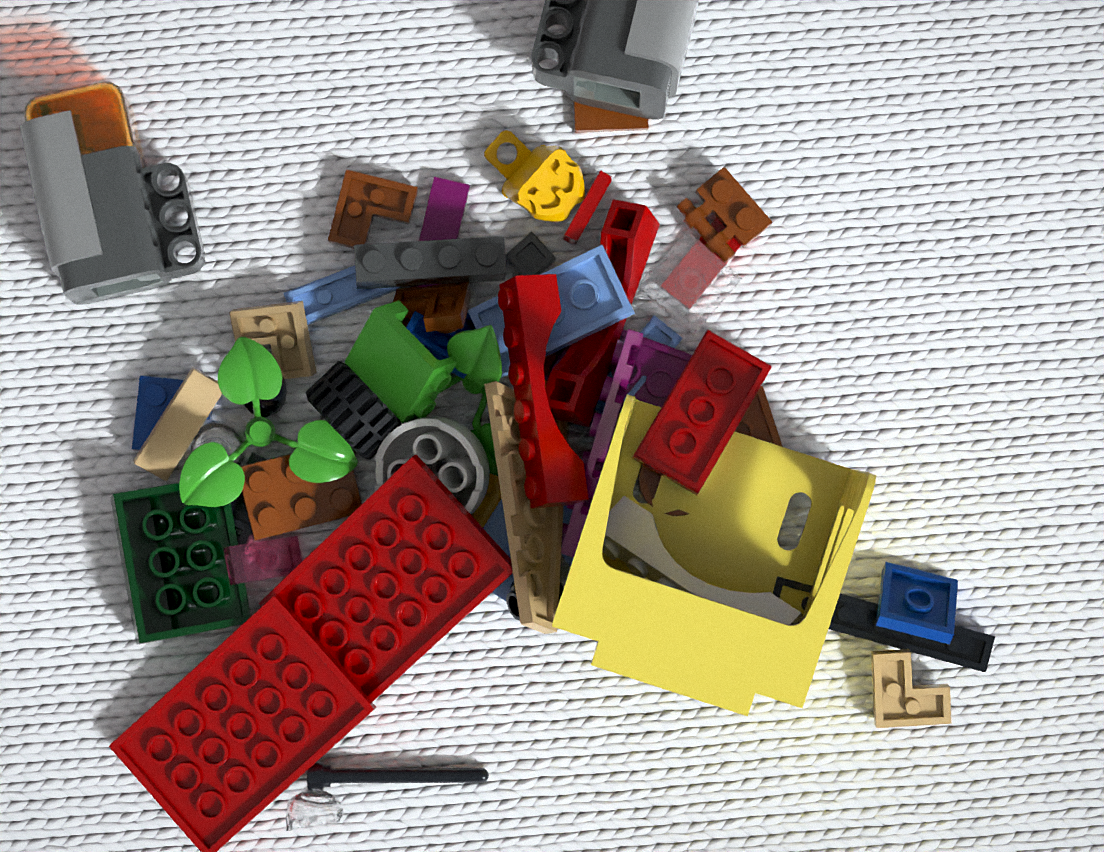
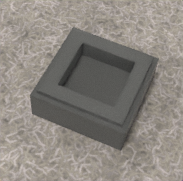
(530, 256)

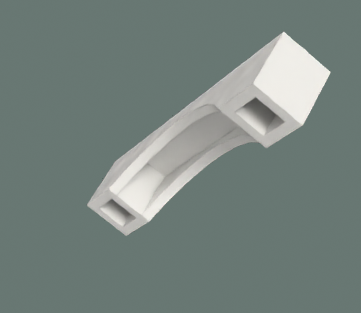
(636, 541)

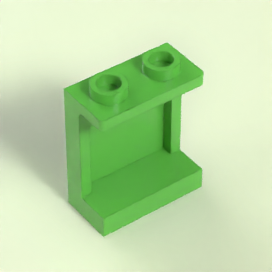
(398, 364)

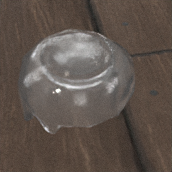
(224, 432)
(313, 808)

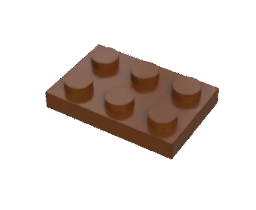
(284, 502)

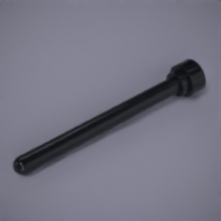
(323, 775)

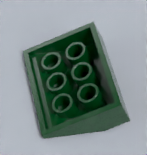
(176, 564)

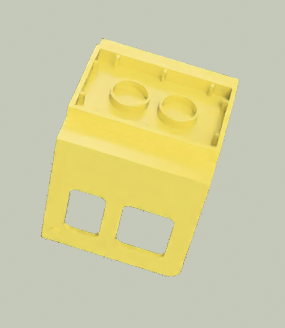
(729, 543)

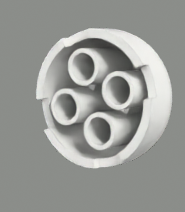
(436, 441)

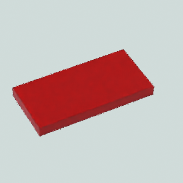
(702, 412)

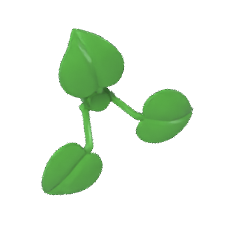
(480, 359)
(246, 376)

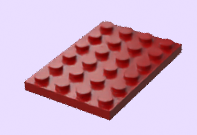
(394, 578)
(242, 726)

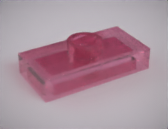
(262, 560)

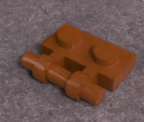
(732, 207)

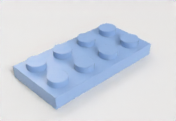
(588, 299)

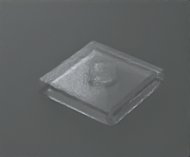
(690, 283)

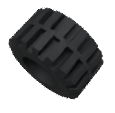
(352, 409)

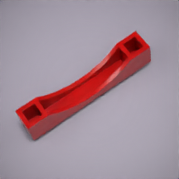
(581, 373)
(552, 468)

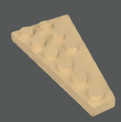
(531, 533)

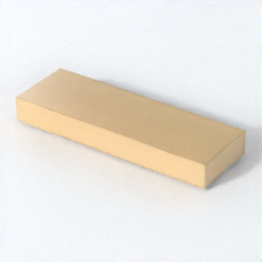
(178, 424)

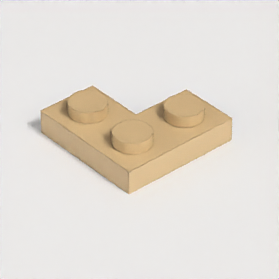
(283, 328)
(898, 701)

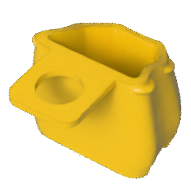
(539, 180)

